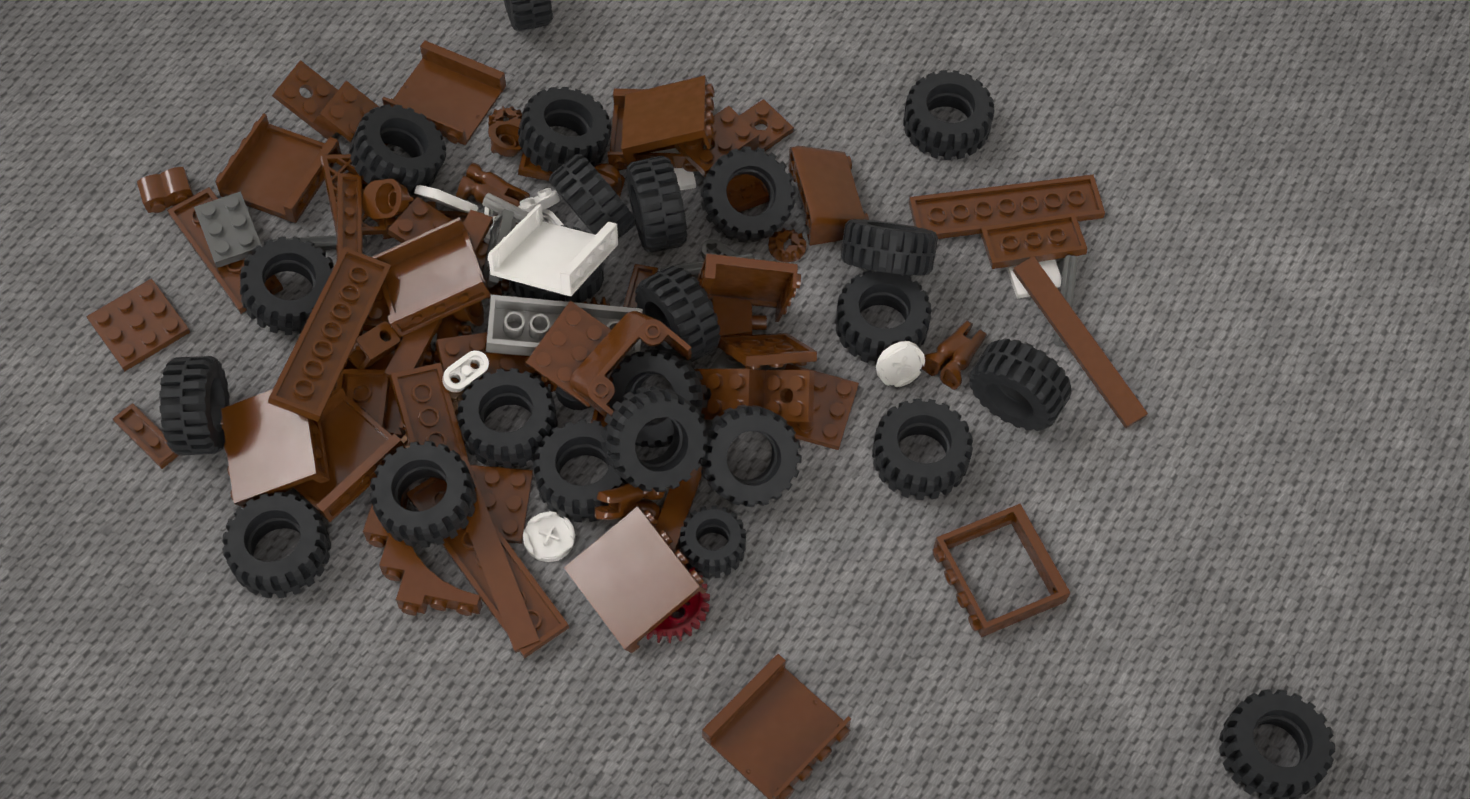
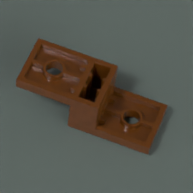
(327, 108)
(735, 132)
(762, 389)

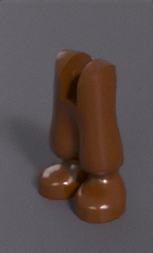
(491, 184)
(958, 350)
(624, 500)

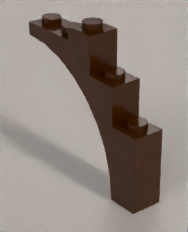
(418, 583)

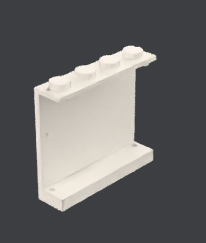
(551, 254)

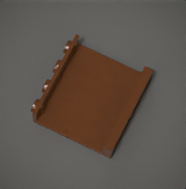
(450, 91)
(775, 731)

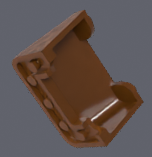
(825, 191)

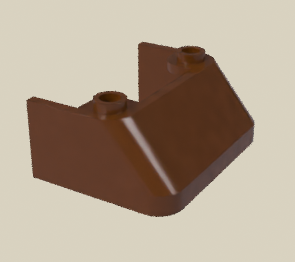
(590, 377)

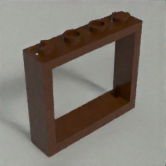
(1036, 550)

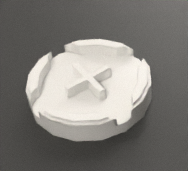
(900, 364)
(549, 537)

